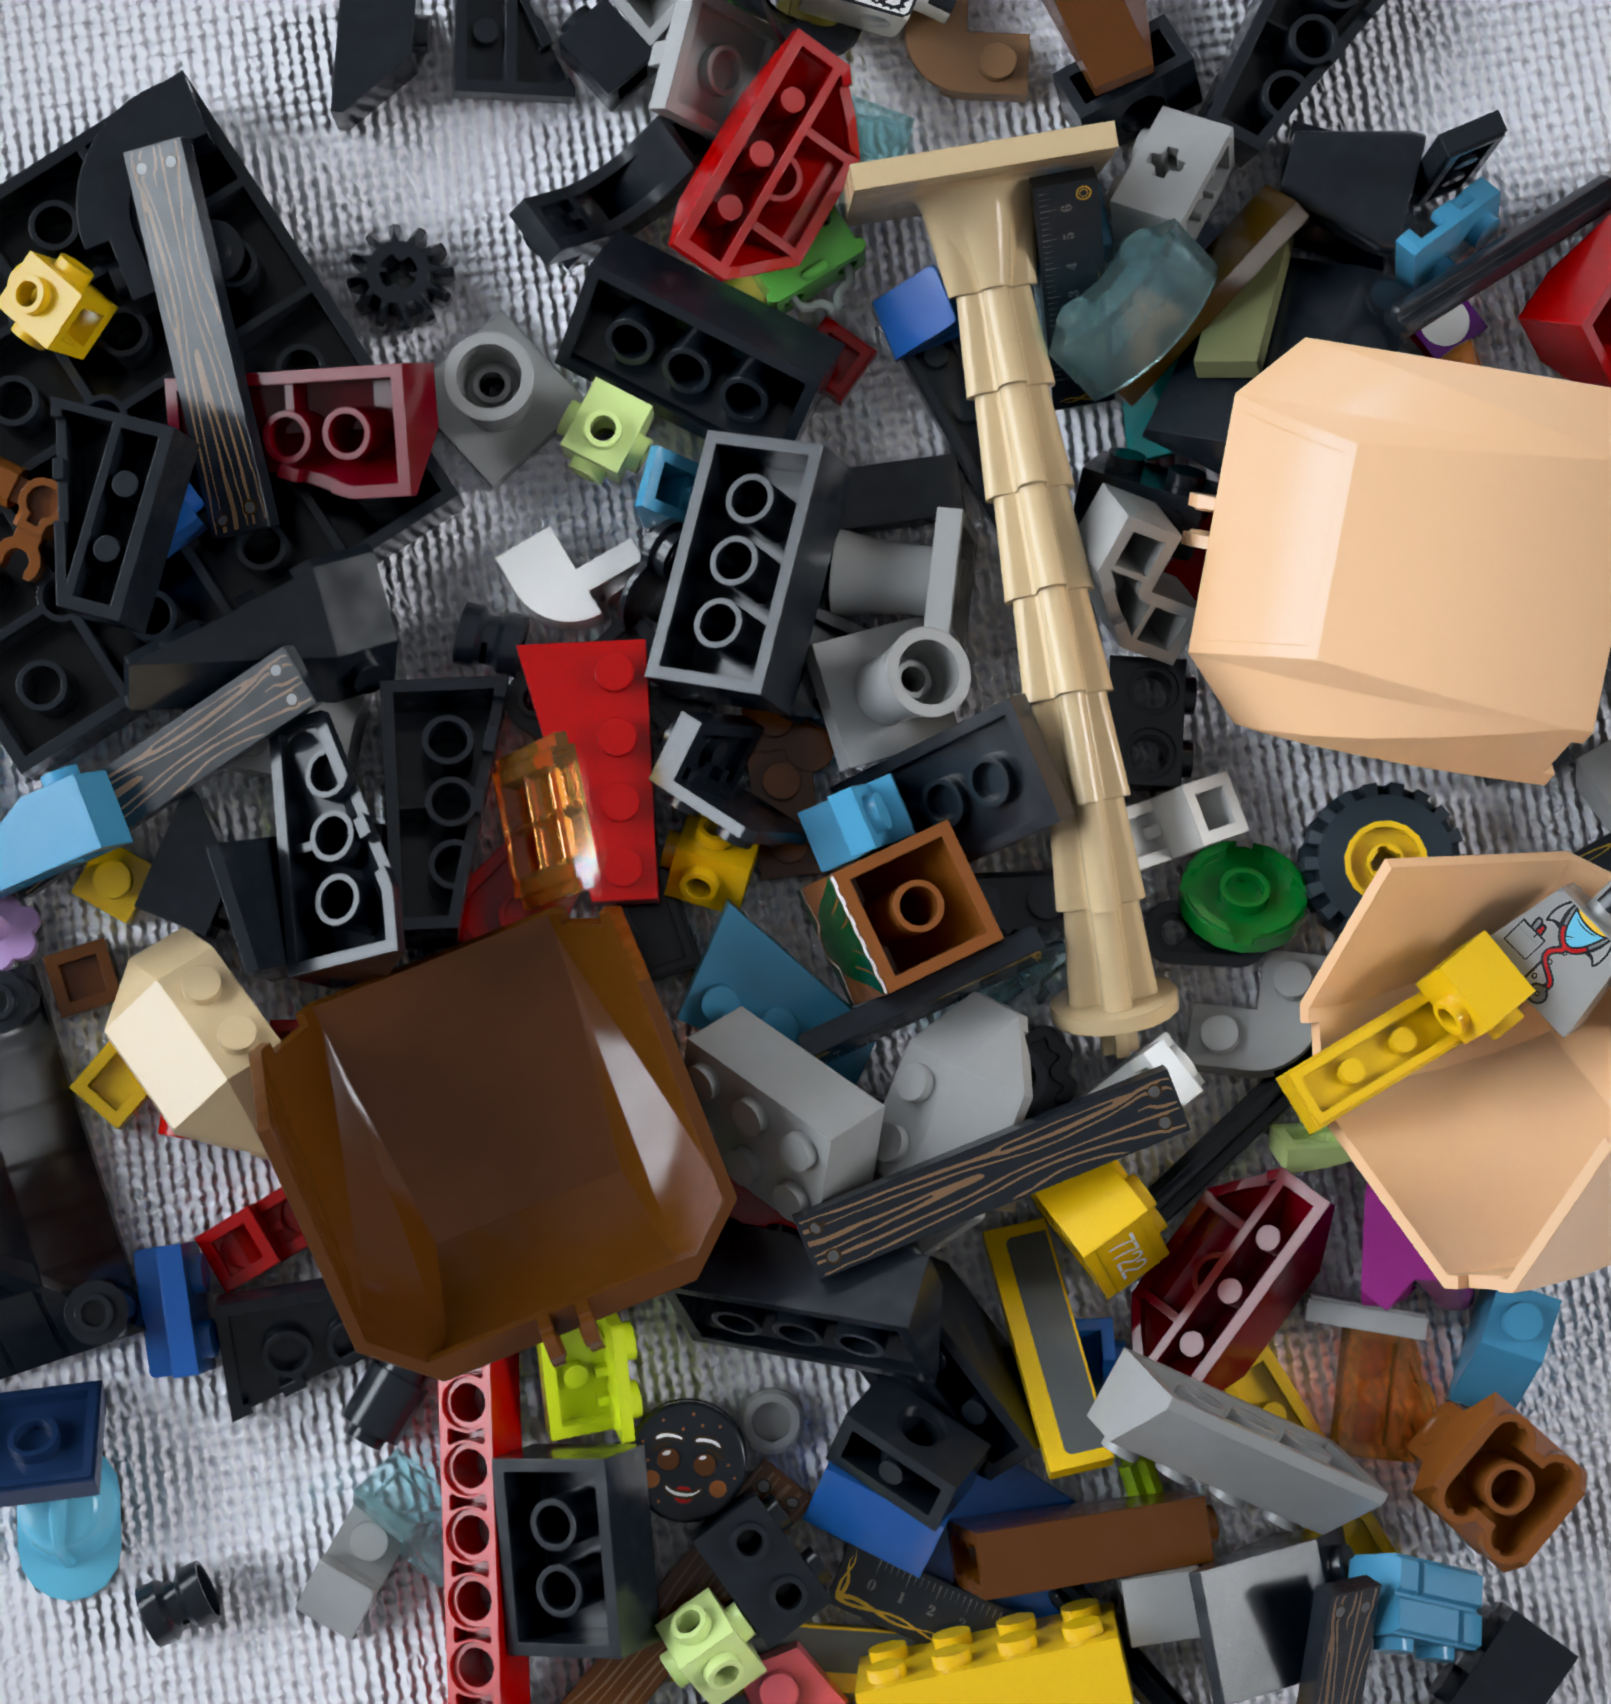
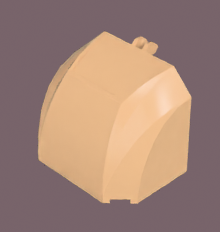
(1410, 560)
(1498, 1144)

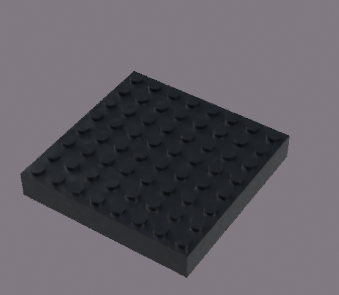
(66, 671)

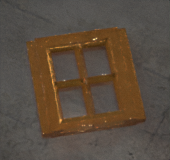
(530, 768)

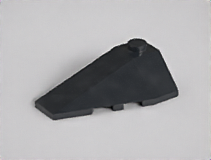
(332, 866)

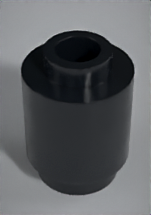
(384, 1404)

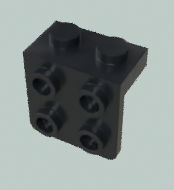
(701, 772)

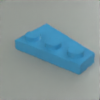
(758, 973)

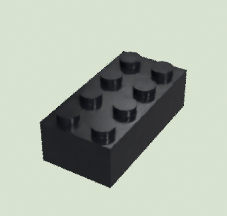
(749, 571)

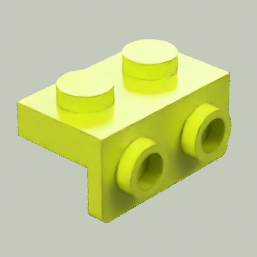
(592, 1387)

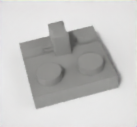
(707, 62)

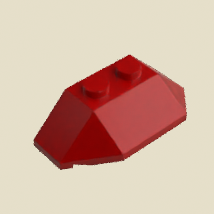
(772, 166)

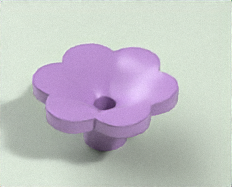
(17, 932)

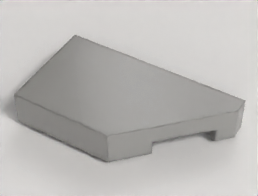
(1351, 1314)

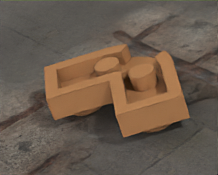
(968, 62)

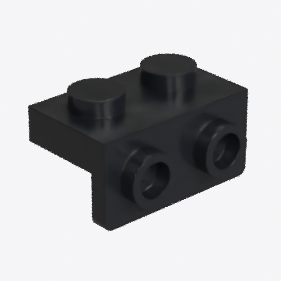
(1165, 486)

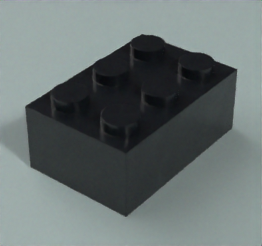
(576, 1550)

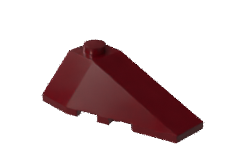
(342, 427)

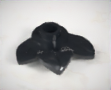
(648, 584)

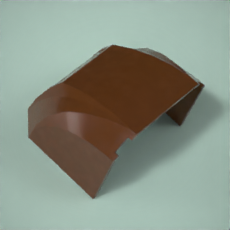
(493, 1145)

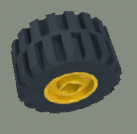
(1357, 834)

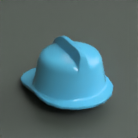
(73, 1543)

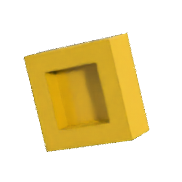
(113, 883)

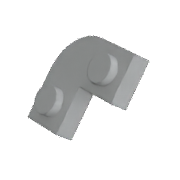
(1259, 1039)

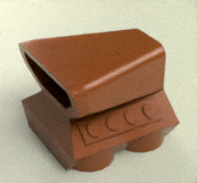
(1495, 1479)

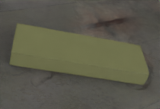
(1240, 335)

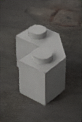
(1126, 551)

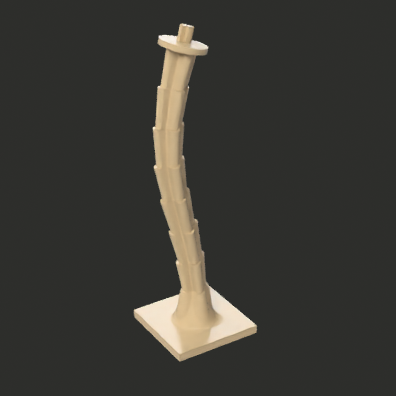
(985, 248)

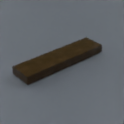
(1240, 254)

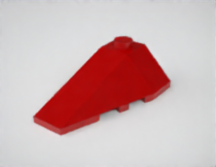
(1572, 312)

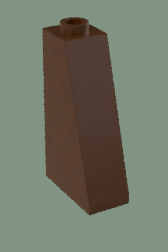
(1080, 1543)

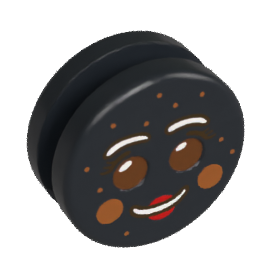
(691, 1459)

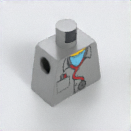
(1563, 953)

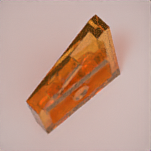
(1379, 1396)

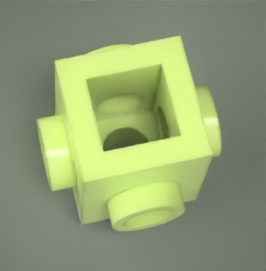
(606, 411)
(710, 1647)

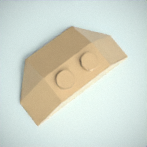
(188, 1040)

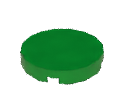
(1242, 897)

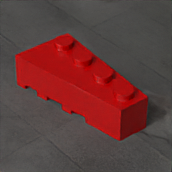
(605, 708)

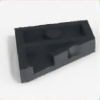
(505, 54)

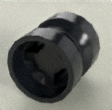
(490, 639)
(171, 1606)

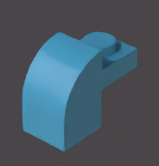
(856, 823)

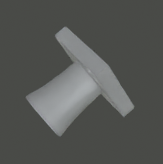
(503, 429)
(906, 578)
(887, 688)

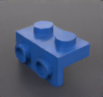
(175, 1310)

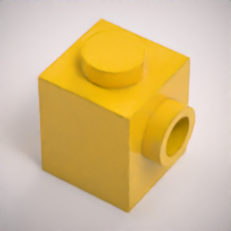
(1476, 990)

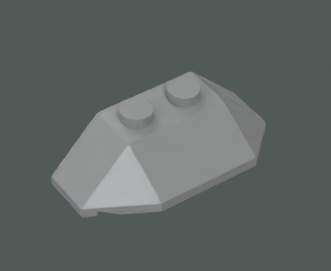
(953, 1087)

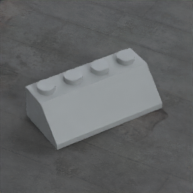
(1230, 1447)

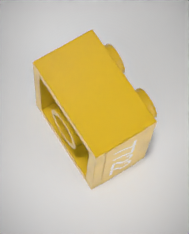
(1106, 1224)

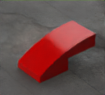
(252, 1241)

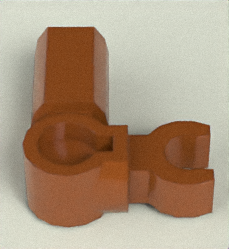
(34, 518)

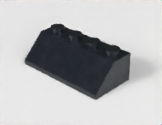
(695, 345)
(767, 1300)

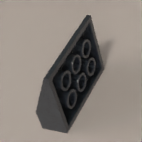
(1316, 302)

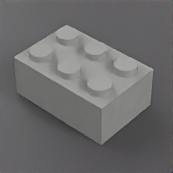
(781, 1115)

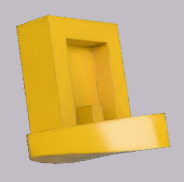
(110, 1087)

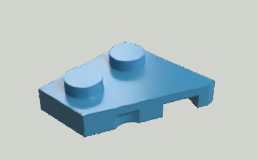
(1459, 224)

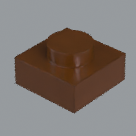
(83, 977)

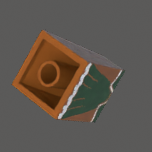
(900, 914)

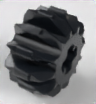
(411, 259)

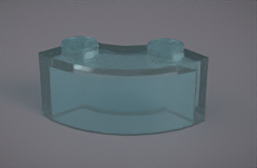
(1134, 309)

